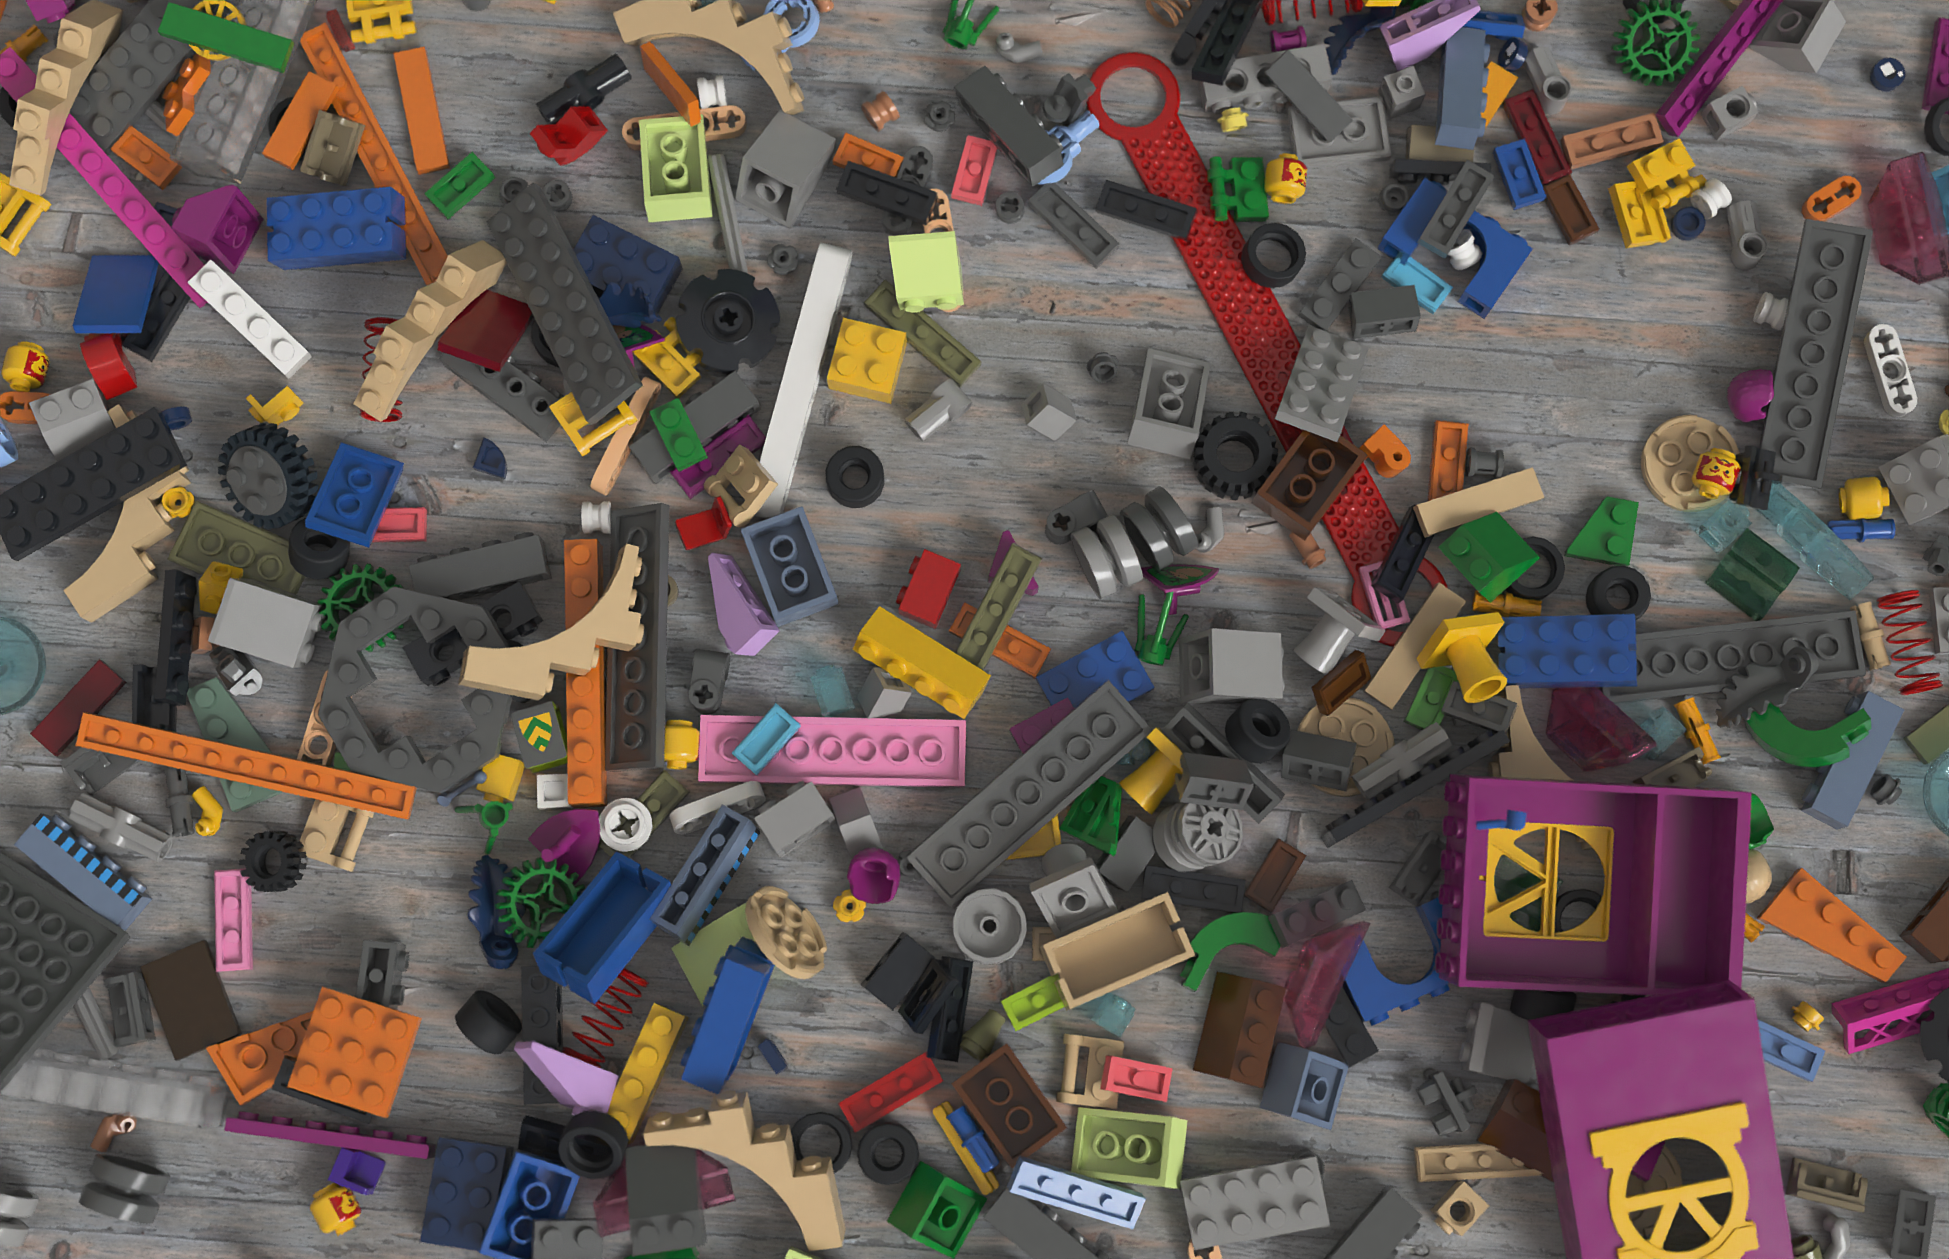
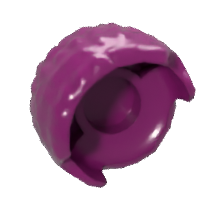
(1750, 393)
(874, 876)

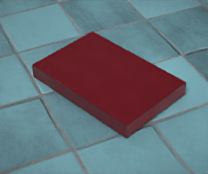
(487, 330)

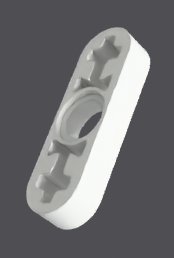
(1897, 358)
(701, 812)

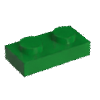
(460, 185)
(678, 434)

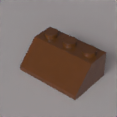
(1239, 1029)
(1518, 1127)

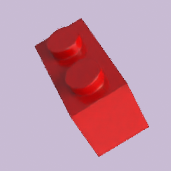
(928, 589)

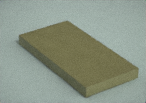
(223, 538)

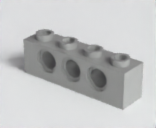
(1253, 94)

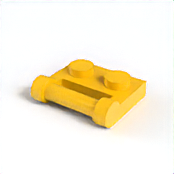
(10, 202)
(572, 419)

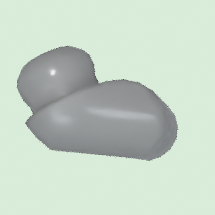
(1014, 51)
(1213, 533)
(1839, 1237)

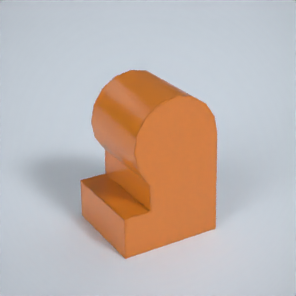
(1386, 452)

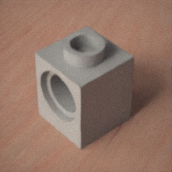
(1401, 92)
(1723, 123)

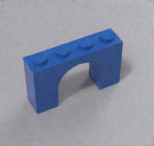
(1500, 250)
(1376, 995)

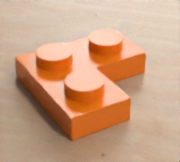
(180, 95)

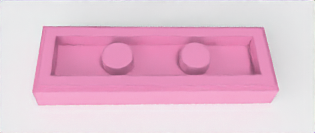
(233, 921)

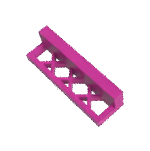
(1882, 1006)

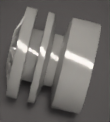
(1196, 835)

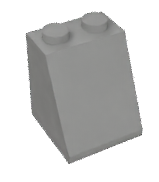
(783, 168)
(267, 622)
(1230, 666)

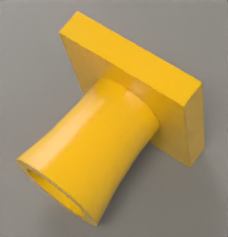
(1463, 645)
(1156, 775)

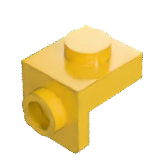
(278, 409)
(214, 583)

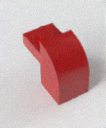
(572, 135)
(108, 364)

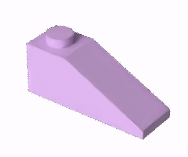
(1425, 29)
(738, 608)
(569, 1079)

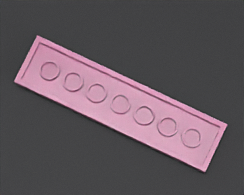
(841, 752)

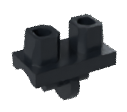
(1755, 478)

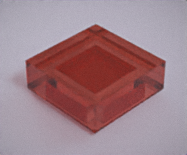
(340, 30)

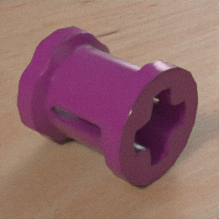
(1288, 39)

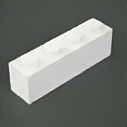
(249, 319)

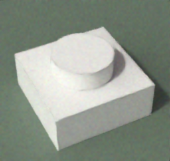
(552, 791)

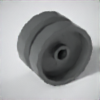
(1159, 528)
(124, 1189)

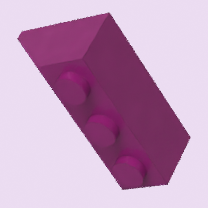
(218, 226)

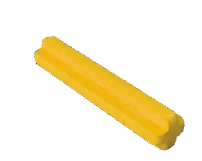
(985, 1181)

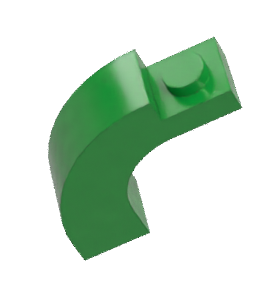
(1804, 746)
(1233, 929)

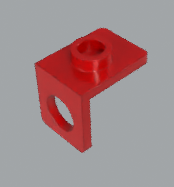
(704, 526)

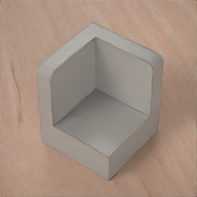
(1049, 412)
(883, 695)

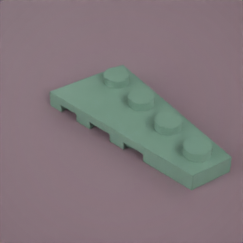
(225, 721)

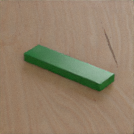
(226, 37)

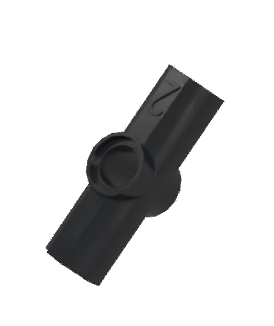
(585, 89)

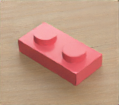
(974, 170)
(1136, 1078)

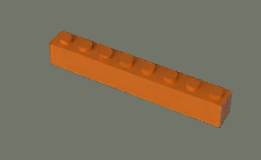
(585, 693)

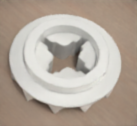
(610, 820)

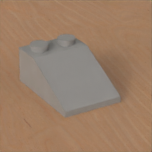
(1169, 404)

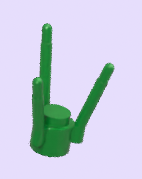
(959, 31)
(1153, 648)
(491, 817)

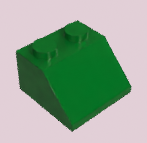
(1489, 554)
(936, 1210)

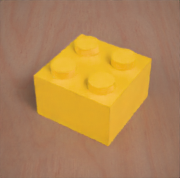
(867, 360)

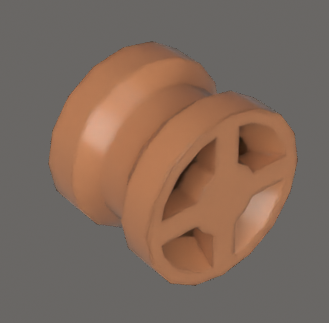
(1536, 19)
(880, 111)

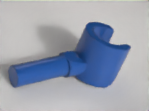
(1514, 821)

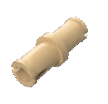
(1871, 636)

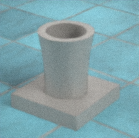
(1334, 631)
(1072, 891)

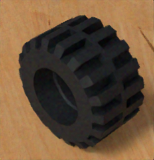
(1241, 430)

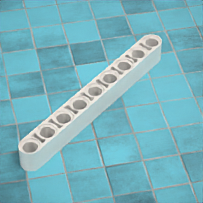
(803, 372)

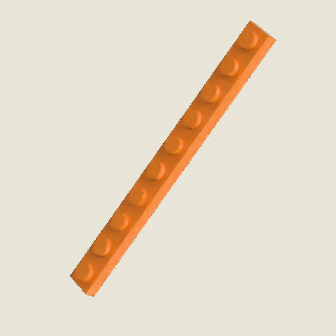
(375, 149)
(245, 765)

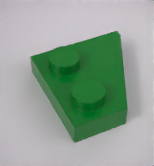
(1607, 534)
(1096, 816)

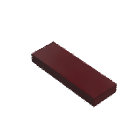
(1533, 126)
(88, 695)

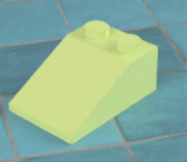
(674, 169)
(926, 271)
(708, 946)
(1129, 1147)

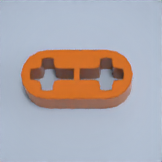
(1828, 194)
(19, 416)

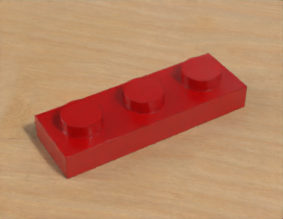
(890, 1092)

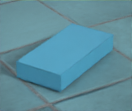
(1429, 287)
(766, 739)

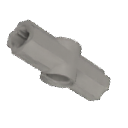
(1401, 761)
(121, 827)

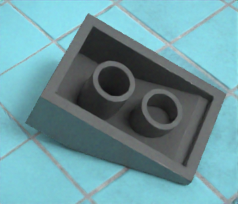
(664, 1198)

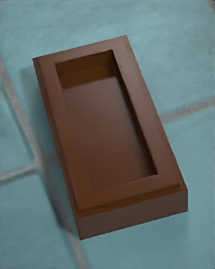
(1570, 210)
(1341, 682)
(1274, 875)

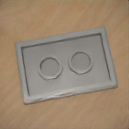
(1360, 142)

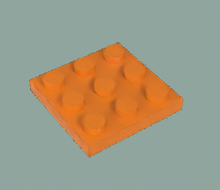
(354, 1052)

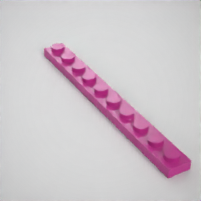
(111, 184)

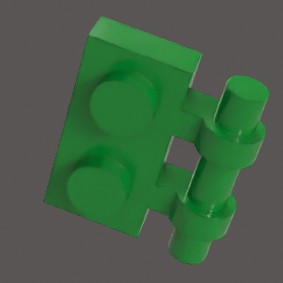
(1247, 187)

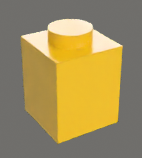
(502, 779)

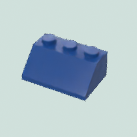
(531, 1191)

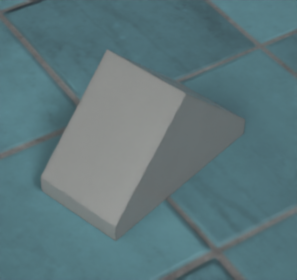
(855, 821)

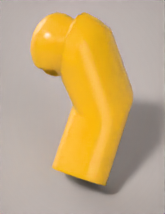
(211, 812)

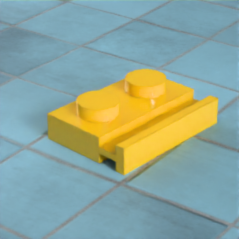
(1636, 217)

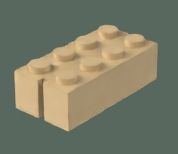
(1116, 951)

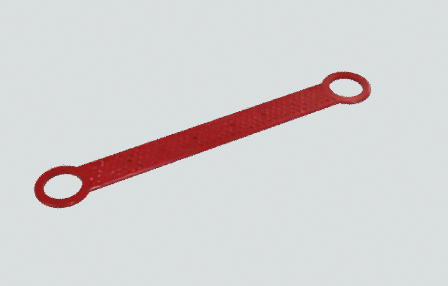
(1244, 310)

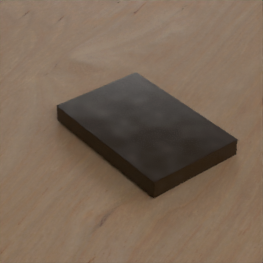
(190, 1000)

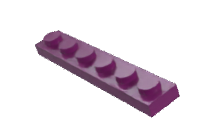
(1714, 64)
(316, 1133)

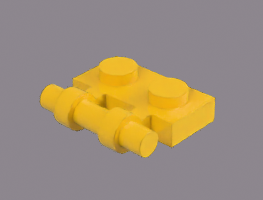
(368, 10)
(1661, 166)
(667, 363)

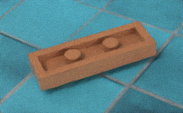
(1612, 141)

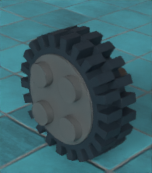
(268, 475)

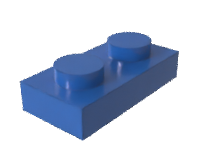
(1501, 25)
(1519, 174)

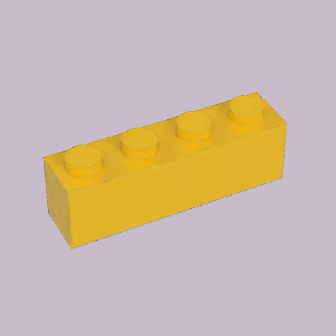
(921, 662)
(646, 1067)

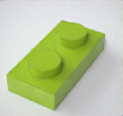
(1033, 1003)

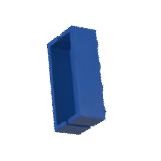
(336, 228)
(1569, 651)
(602, 928)
(727, 1016)

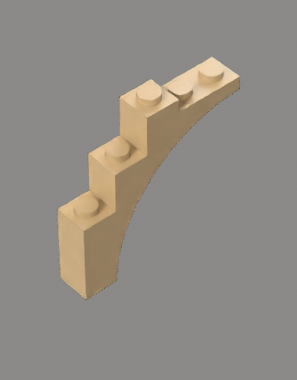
(723, 23)
(60, 75)
(432, 310)
(123, 565)
(526, 668)
(1523, 753)
(767, 1151)

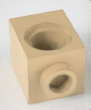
(1474, 1208)

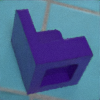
(357, 1171)

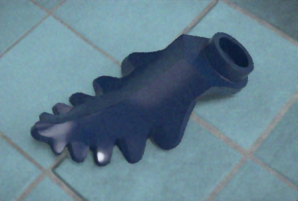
(1353, 28)
(627, 306)
(495, 944)

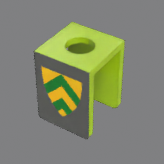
(541, 736)

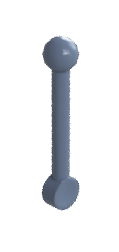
(445, 798)

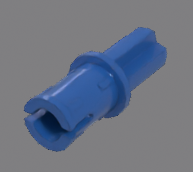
(1863, 529)
(973, 1139)

